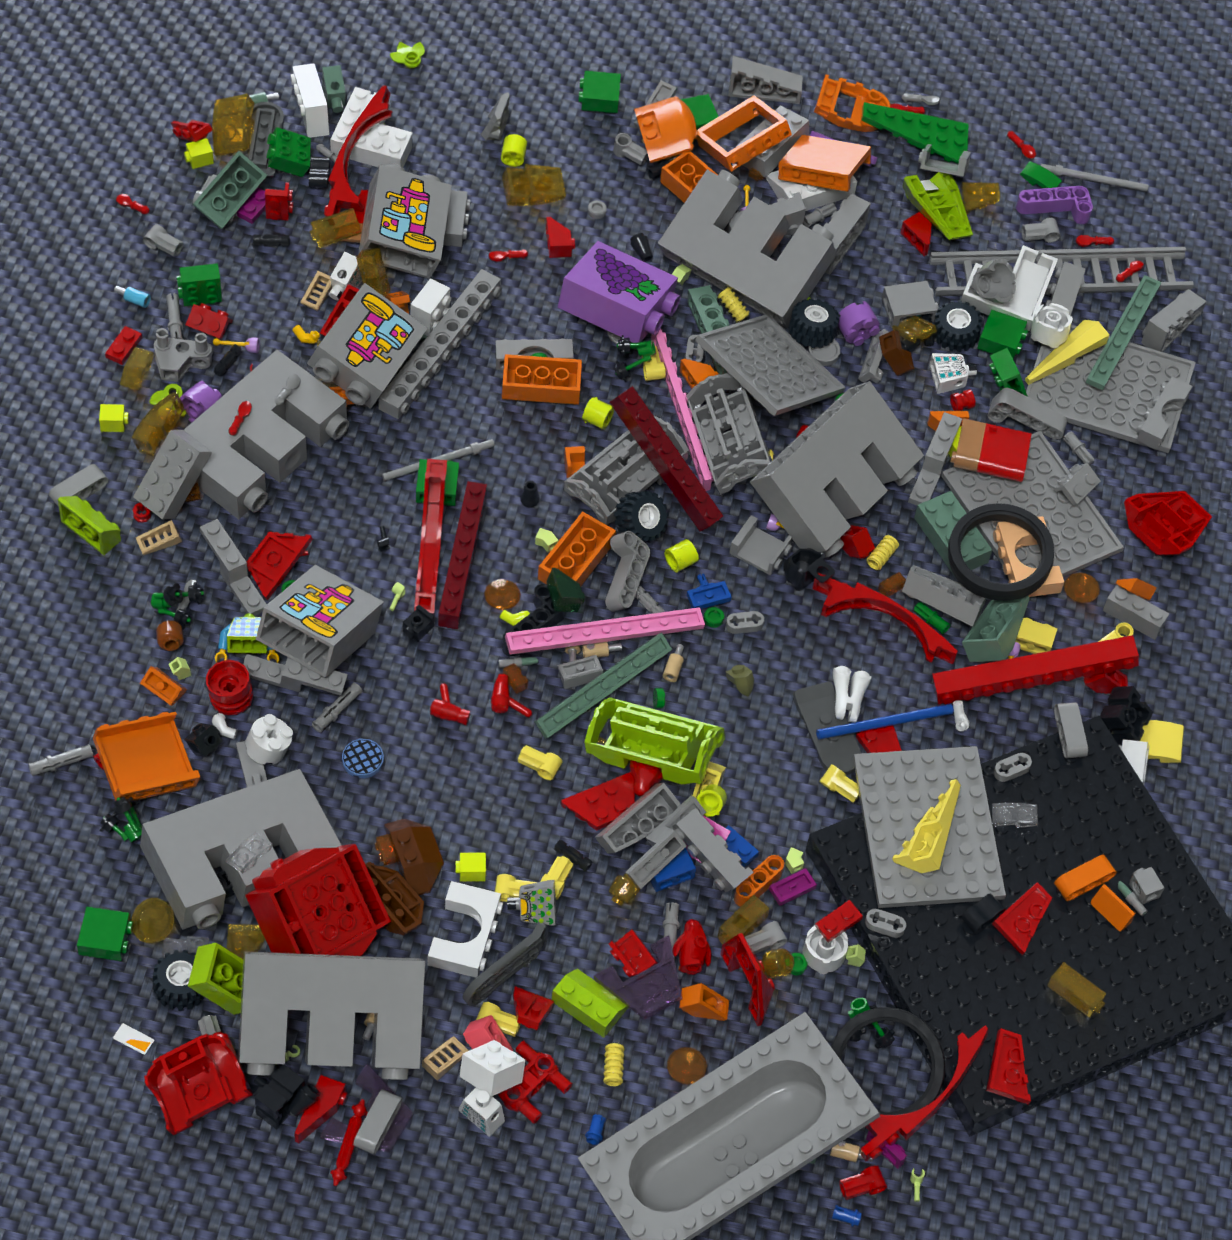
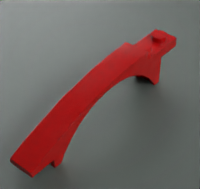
(341, 194)
(431, 534)
(844, 597)
(889, 1127)

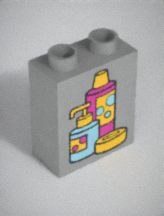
(406, 219)
(366, 346)
(319, 620)

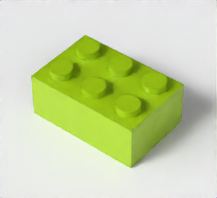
(218, 976)

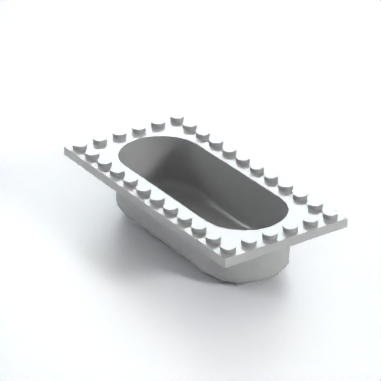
(729, 1135)

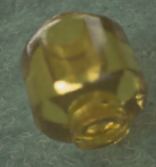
(623, 890)
(777, 963)

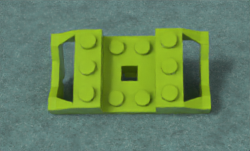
(654, 739)

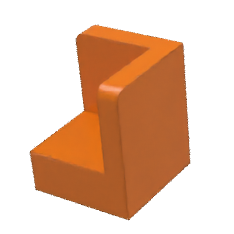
(574, 459)

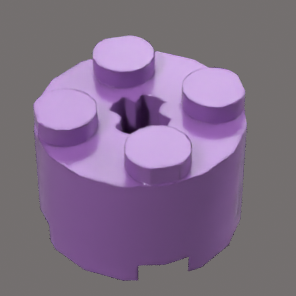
(858, 323)
(199, 399)

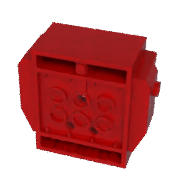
(322, 880)

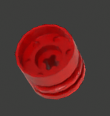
(229, 687)

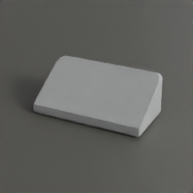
(579, 671)

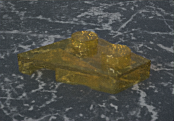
(979, 195)
(244, 938)

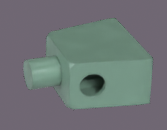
(333, 92)

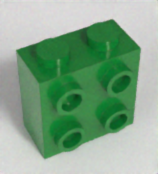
(600, 91)
(702, 109)
(289, 152)
(199, 285)
(1003, 332)
(1006, 371)
(450, 486)
(104, 934)

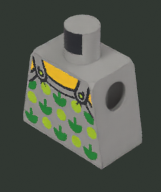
(536, 903)

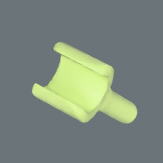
(399, 590)
(917, 1181)

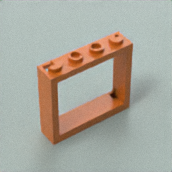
(735, 118)

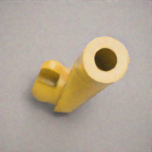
(311, 338)

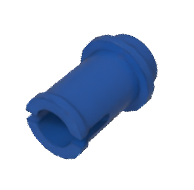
(594, 1134)
(847, 1215)

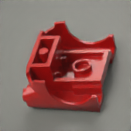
(197, 1080)

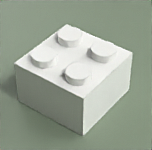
(431, 304)
(492, 1068)

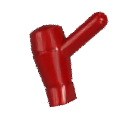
(501, 701)
(446, 710)

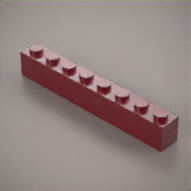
(666, 459)
(462, 555)

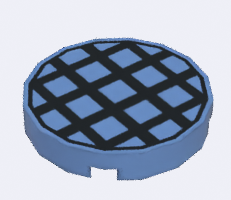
(362, 758)

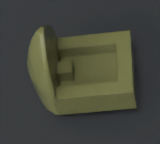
(742, 678)

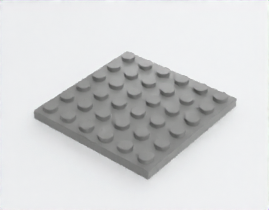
(770, 364)

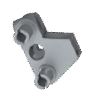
(175, 361)

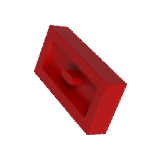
(123, 345)
(838, 921)

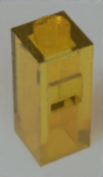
(335, 228)
(373, 270)
(744, 920)
(1077, 990)

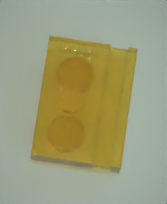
(915, 328)

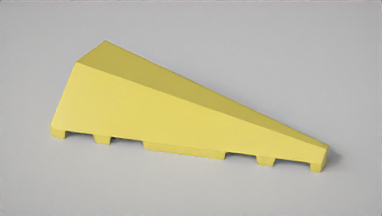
(1083, 339)
(927, 845)

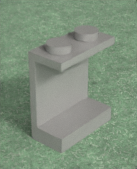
(944, 167)
(908, 300)
(760, 547)

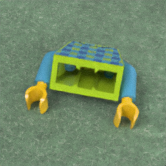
(241, 638)

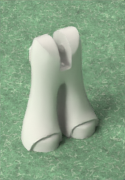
(859, 684)

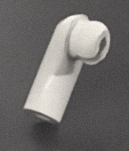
(961, 719)
(219, 722)

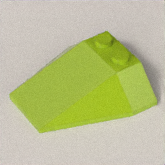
(940, 206)

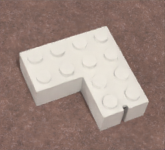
(379, 143)
(1030, 287)

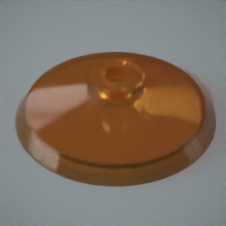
(1081, 587)
(502, 594)
(686, 1065)

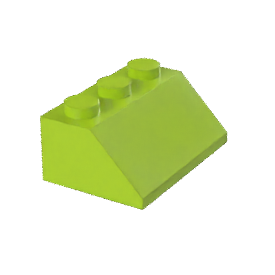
(88, 523)
(588, 1002)

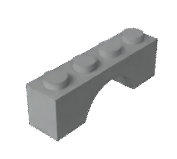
(551, 347)
(1172, 398)

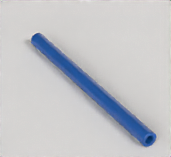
(884, 721)

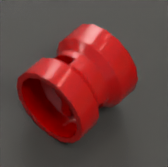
(963, 400)

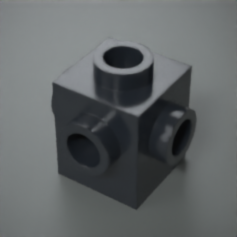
(203, 739)

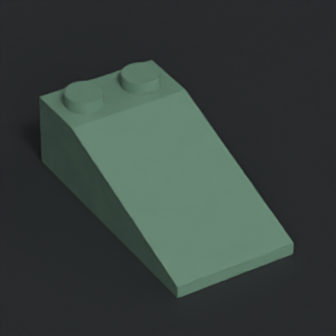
(229, 189)
(995, 631)

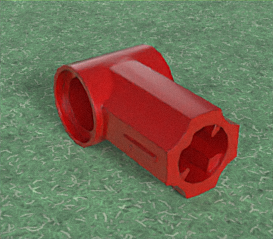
(868, 1181)

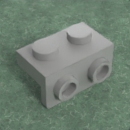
(1077, 482)

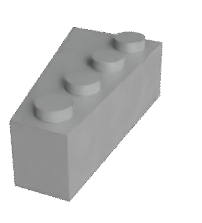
(764, 82)
(792, 208)
(1172, 320)
(943, 595)
(638, 819)
(711, 851)

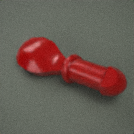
(920, 110)
(1027, 150)
(125, 200)
(1085, 240)
(500, 255)
(1134, 267)
(243, 411)

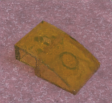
(232, 124)
(533, 185)
(157, 424)

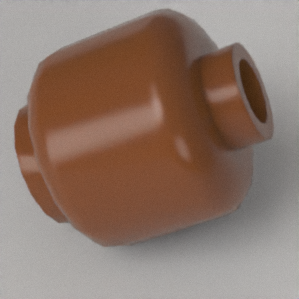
(169, 635)

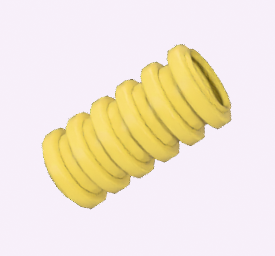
(733, 304)
(882, 552)
(613, 1064)

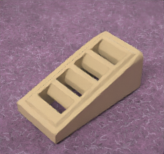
(319, 277)
(168, 541)
(430, 1067)

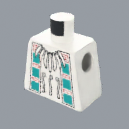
(344, 273)
(950, 371)
(480, 1109)

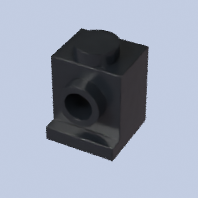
(418, 623)

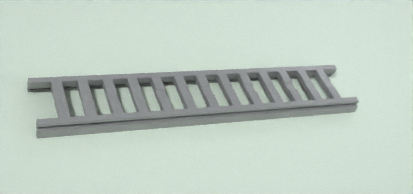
(1075, 256)

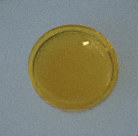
(152, 920)

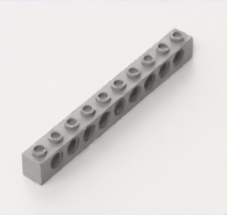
(439, 344)

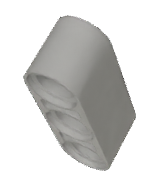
(80, 484)
(1071, 730)
(378, 1121)

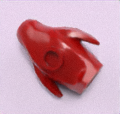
(644, 777)
(692, 948)

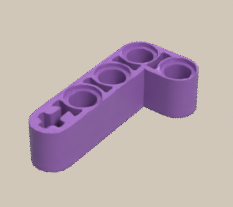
(1057, 200)

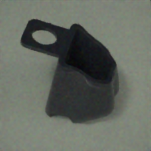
(803, 567)

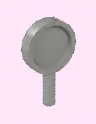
(827, 354)

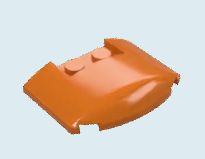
(666, 128)

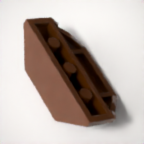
(415, 853)
(399, 899)

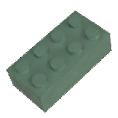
(937, 520)

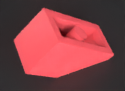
(483, 1031)

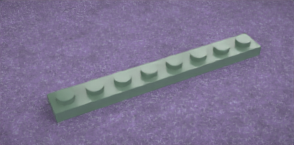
(1123, 332)
(603, 685)

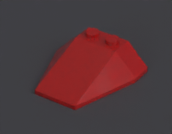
(1166, 520)
(739, 954)

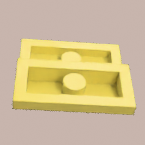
(1164, 740)

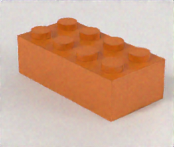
(683, 174)
(541, 379)
(578, 549)

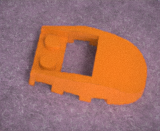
(828, 97)

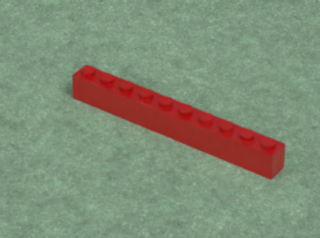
(1035, 670)

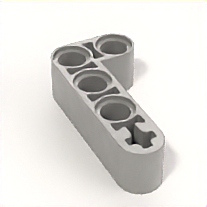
(1027, 411)
(633, 561)

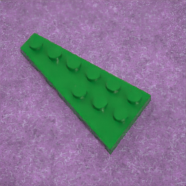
(946, 136)

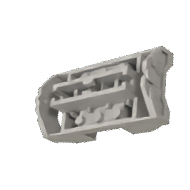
(730, 454)
(607, 480)

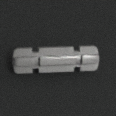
(647, 601)

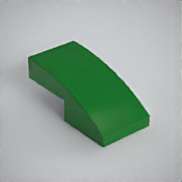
(1037, 174)

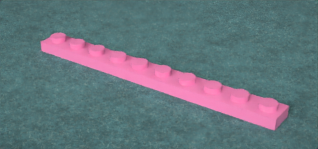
(683, 412)
(604, 630)

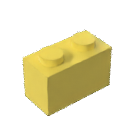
(1035, 636)

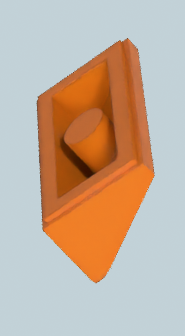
(1137, 587)
(163, 685)
(1112, 908)

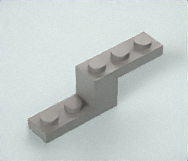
(935, 459)
(233, 567)
(293, 675)
(665, 845)

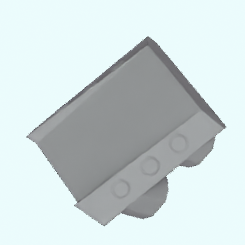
(497, 119)

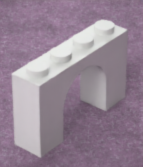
(469, 956)

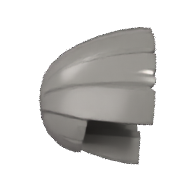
(995, 281)

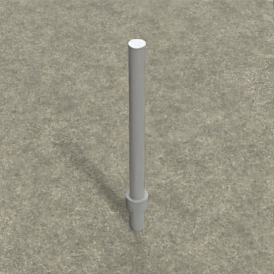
(1058, 170)
(474, 448)

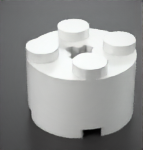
(1051, 325)
(268, 740)
(822, 955)

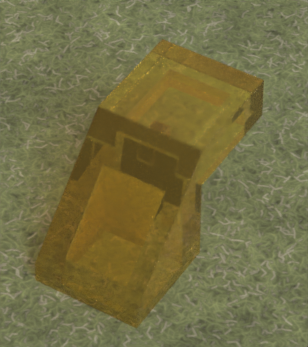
(135, 367)

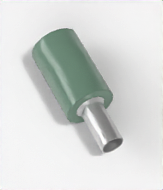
(262, 97)

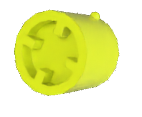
(513, 150)
(598, 413)
(681, 555)
(712, 799)

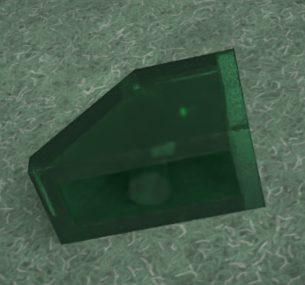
(564, 592)

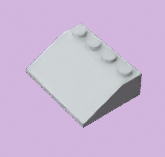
(811, 195)

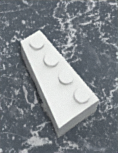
(310, 99)

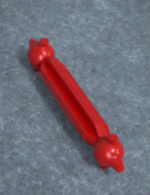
(347, 1145)

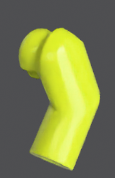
(513, 619)

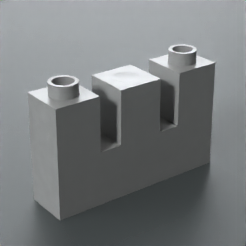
(743, 255)
(268, 437)
(837, 469)
(196, 840)
(331, 993)

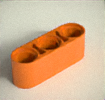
(761, 872)
(1085, 877)

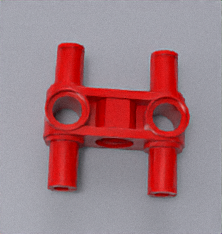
(533, 1081)

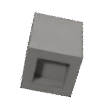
(1146, 885)

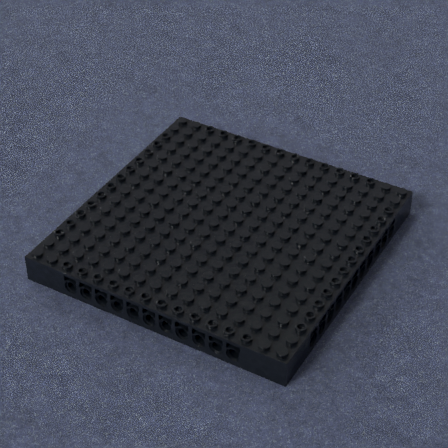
(1160, 974)

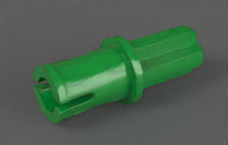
(931, 617)

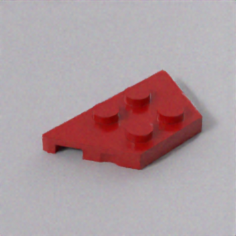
(275, 559)
(603, 802)

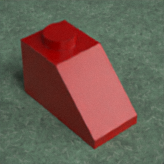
(918, 232)
(558, 239)
(857, 542)
(1106, 681)

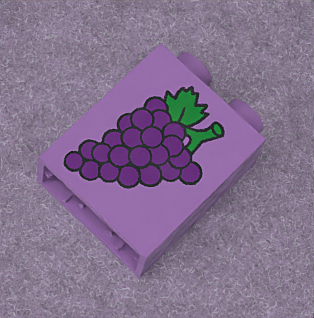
(619, 293)

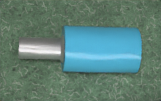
(134, 296)

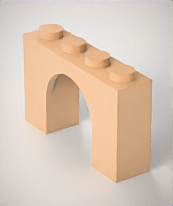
(1009, 539)

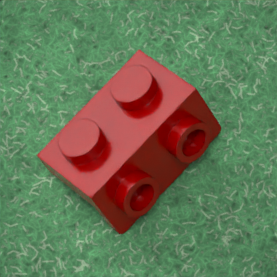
(191, 131)
(278, 203)
(208, 321)
(632, 954)

